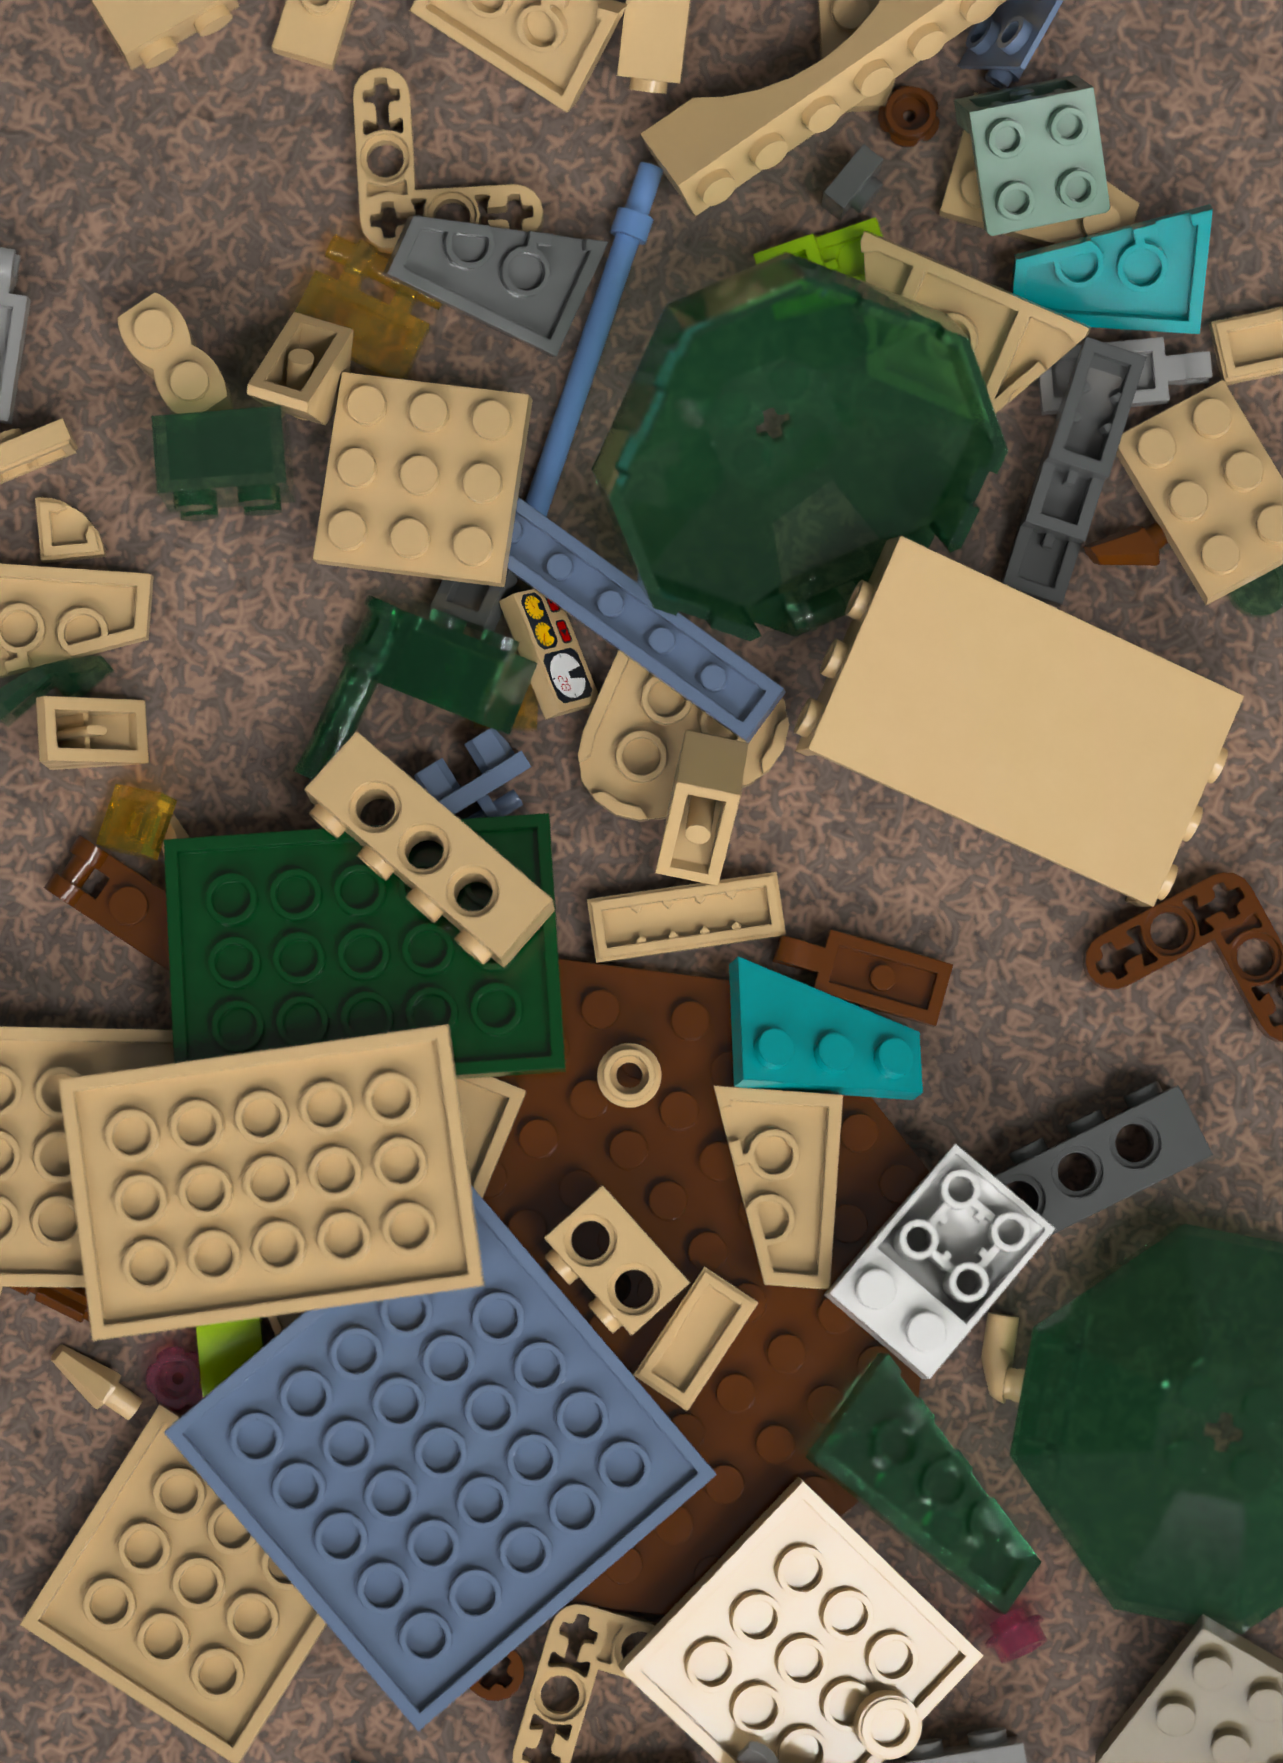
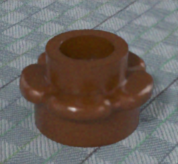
(911, 99)

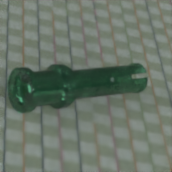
(354, 686)

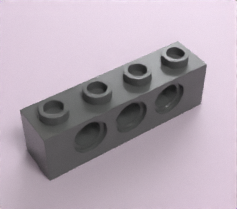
(1172, 1146)

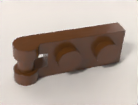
(125, 907)

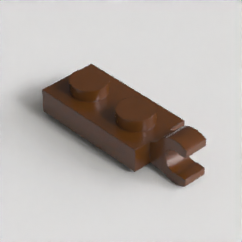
(871, 974)

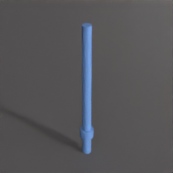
(630, 229)

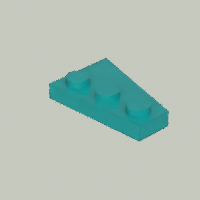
(1126, 276)
(814, 1042)

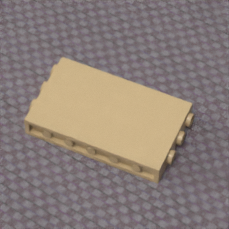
(1020, 720)

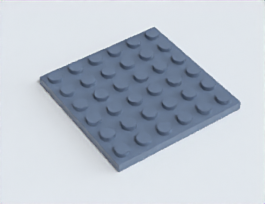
(441, 1467)

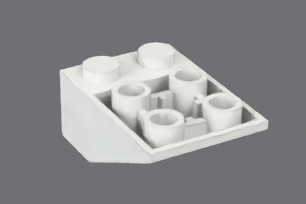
(939, 1262)

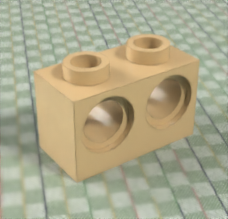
(628, 1250)

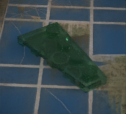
(911, 1477)

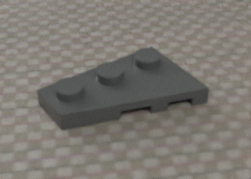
(499, 276)

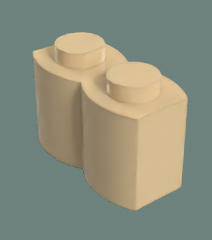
(169, 355)

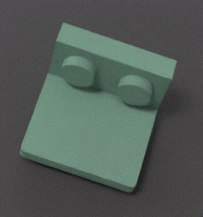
(1036, 153)

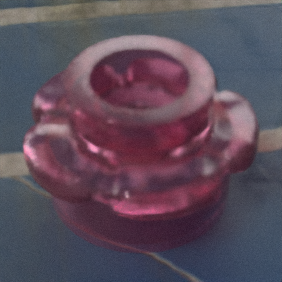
(160, 1380)
(1016, 1635)

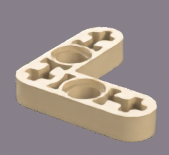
(400, 190)
(603, 1655)

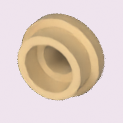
(614, 1060)

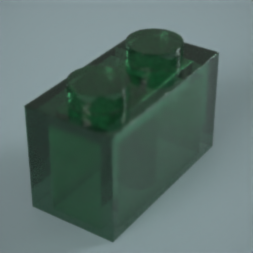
(456, 671)

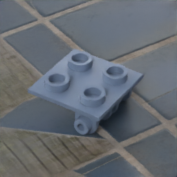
(1008, 39)

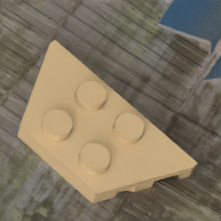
(1008, 333)

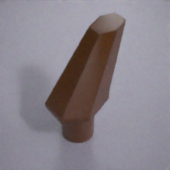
(1129, 547)

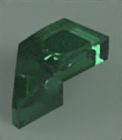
(70, 676)

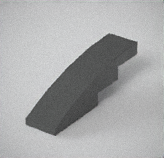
(1073, 470)

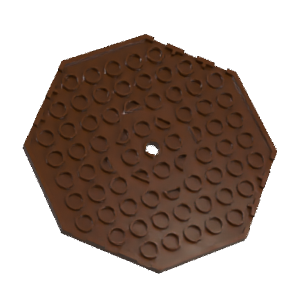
(680, 1185)

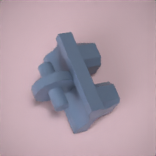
(496, 763)

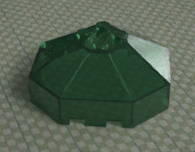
(877, 445)
(1120, 1418)

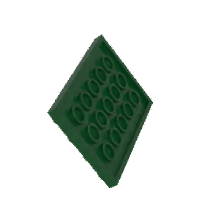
(309, 946)

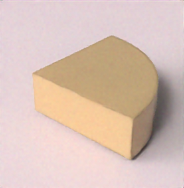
(66, 533)

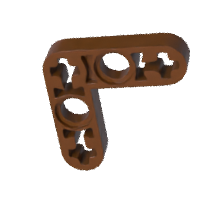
(1224, 933)

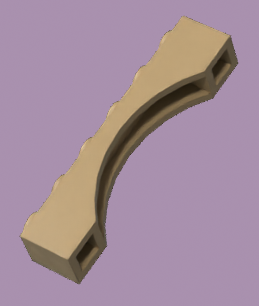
(726, 140)

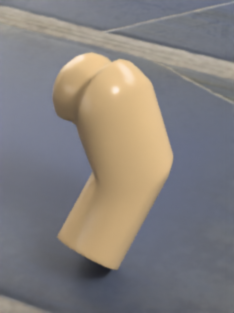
(998, 1357)

